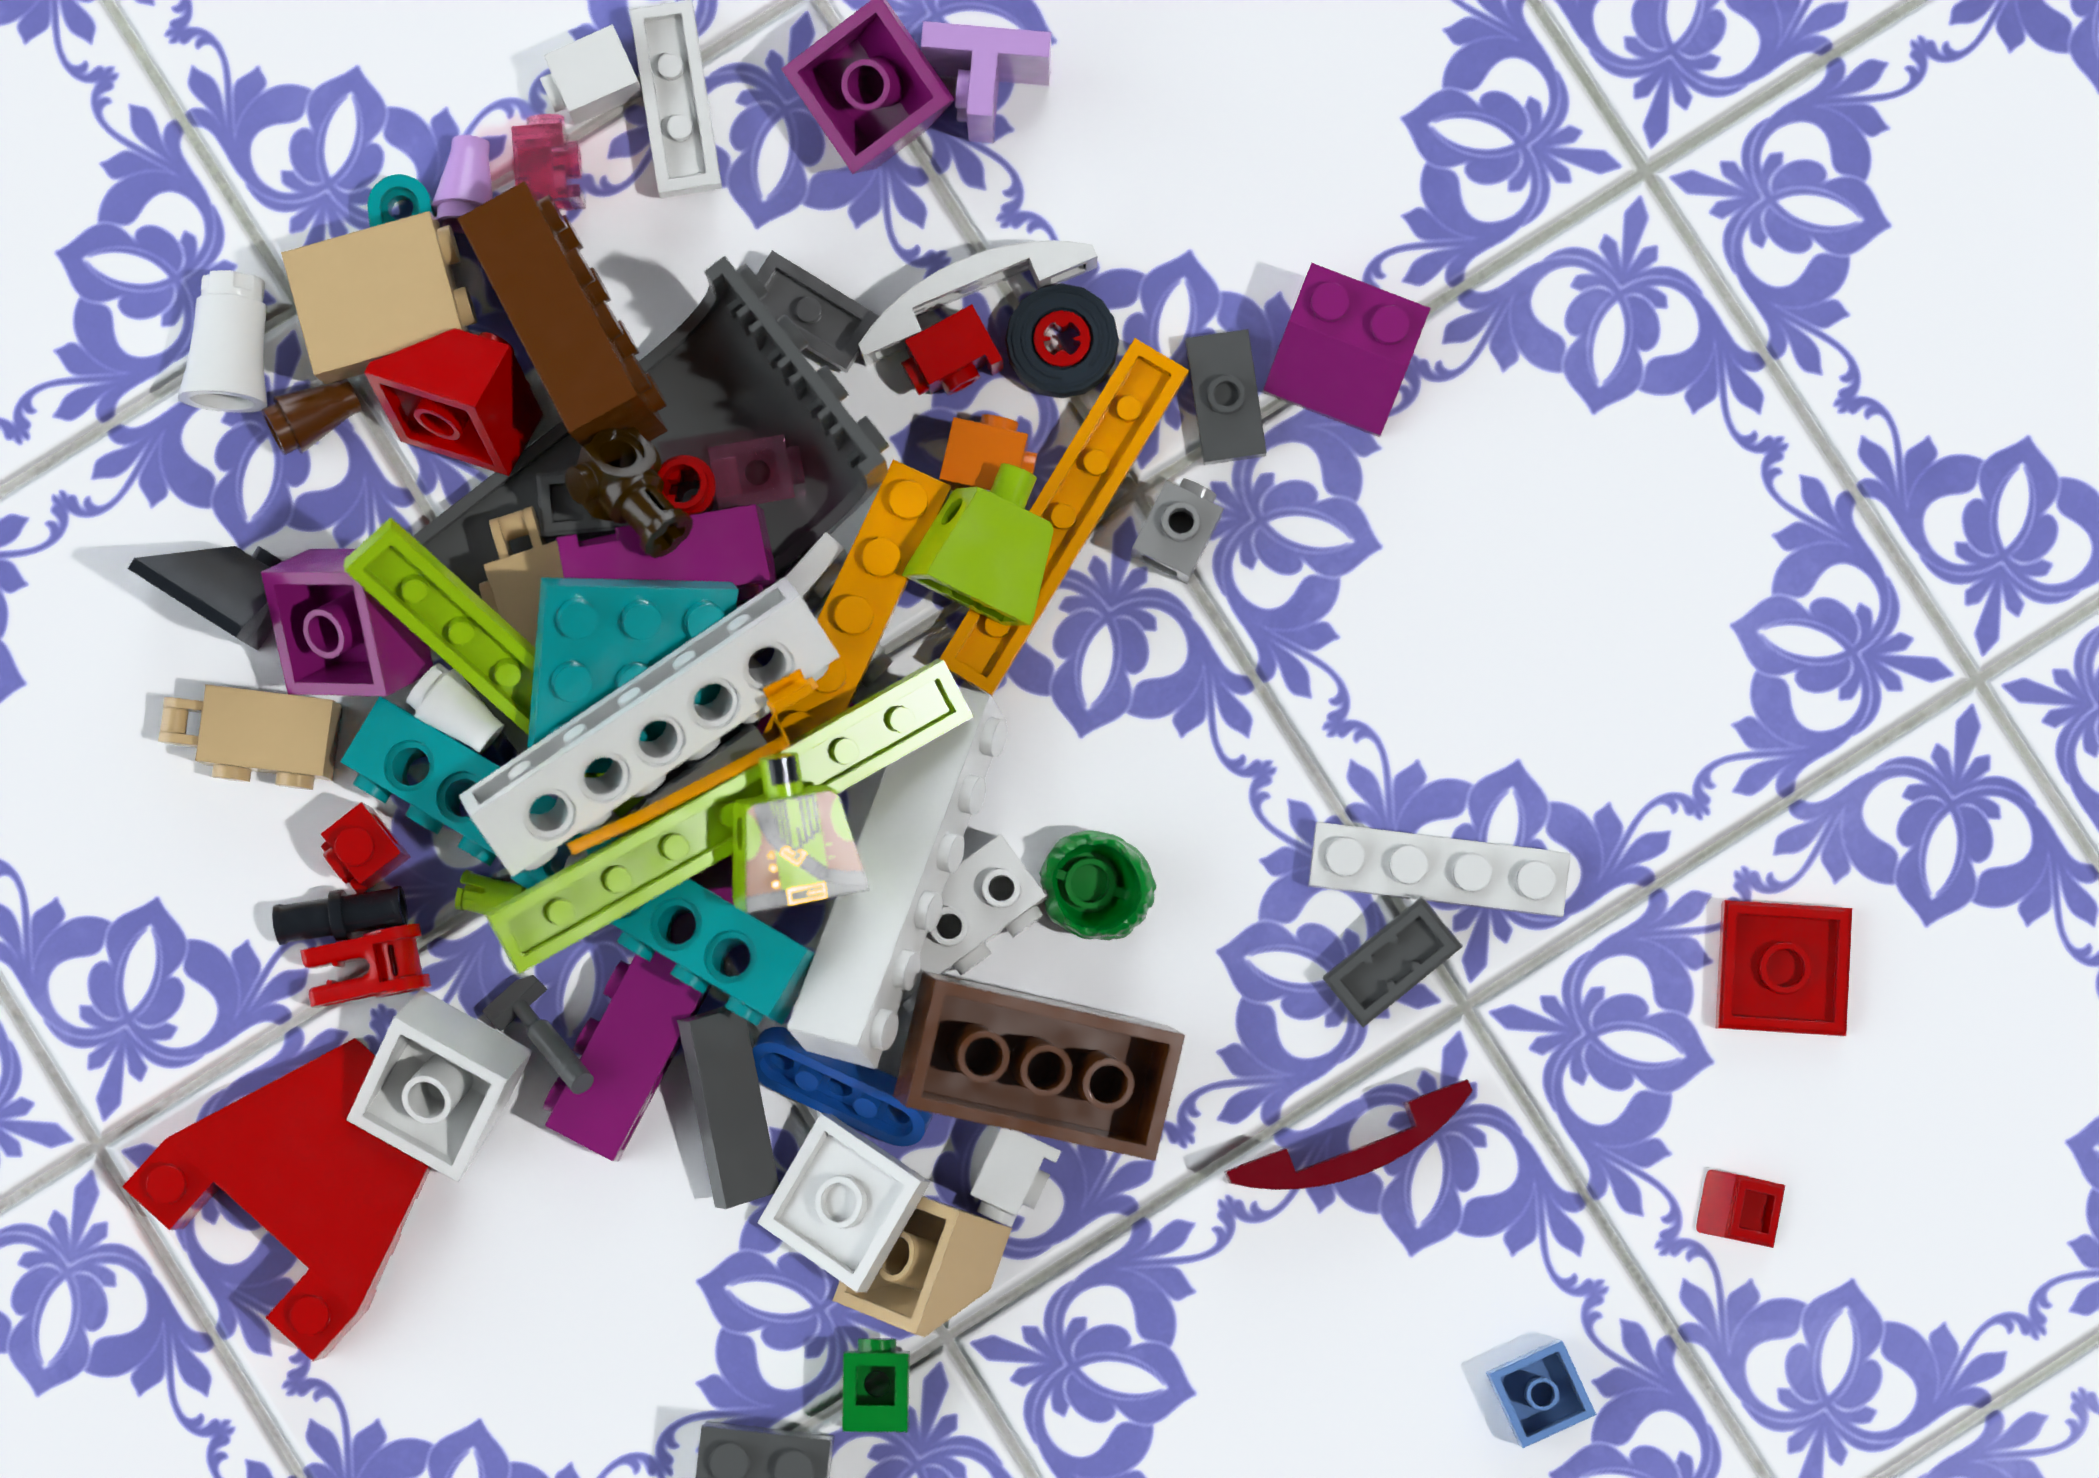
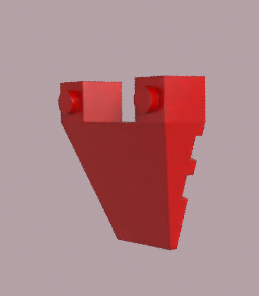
(306, 1179)

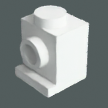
(1012, 1175)

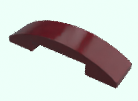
(1425, 1114)

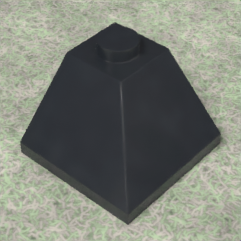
(218, 585)

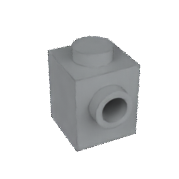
(1178, 529)

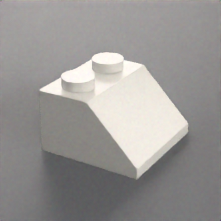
(438, 1084)

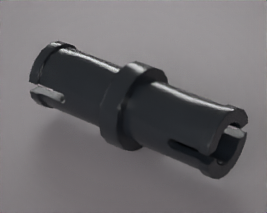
(339, 915)

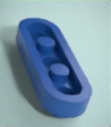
(837, 1087)

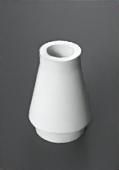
(453, 707)

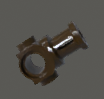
(621, 484)

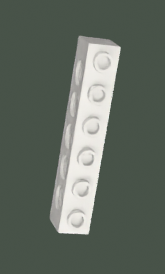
(613, 728)

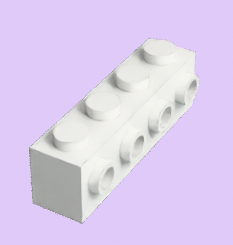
(979, 902)

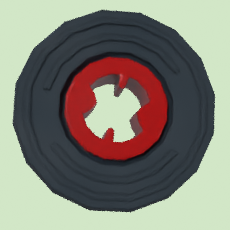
(1062, 373)

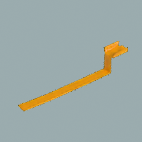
(780, 696)

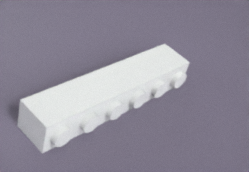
(907, 854)

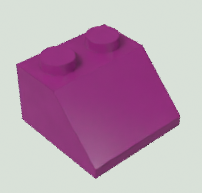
(869, 86)
(1346, 349)

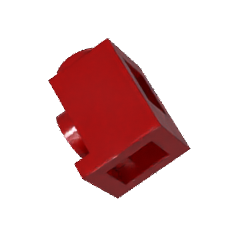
(950, 354)
(362, 848)

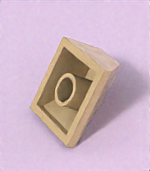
(933, 1269)

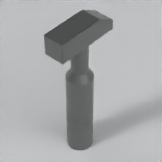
(516, 1002)

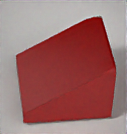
(1740, 1208)

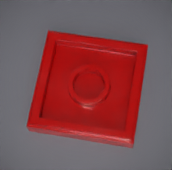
(1783, 968)

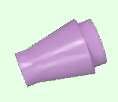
(464, 181)

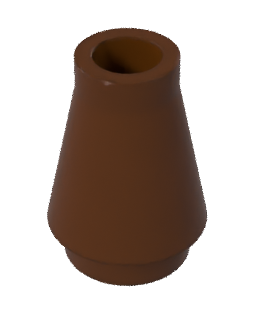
(309, 414)

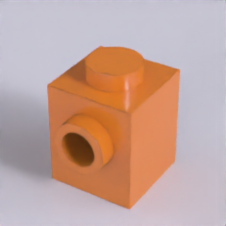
(980, 448)

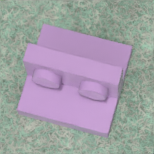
(981, 60)

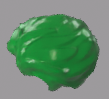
(1097, 885)

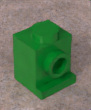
(867, 1411)

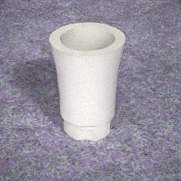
(227, 345)

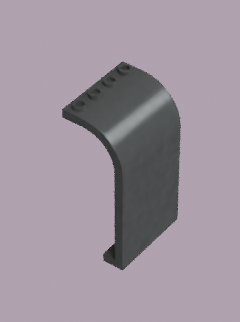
(725, 381)

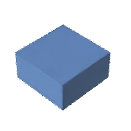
(1541, 1393)

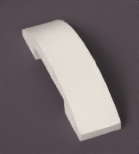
(1048, 261)

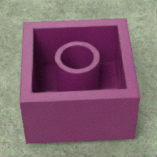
(336, 633)

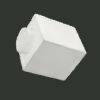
(590, 76)

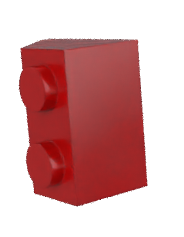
(459, 398)

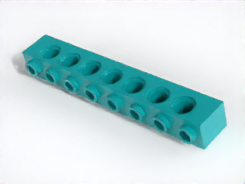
(777, 967)

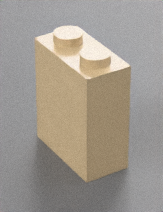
(376, 293)

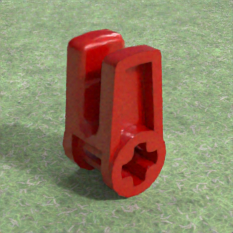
(392, 968)

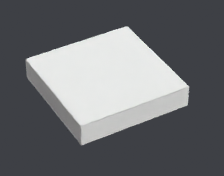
(843, 1202)

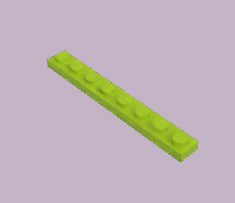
(701, 828)

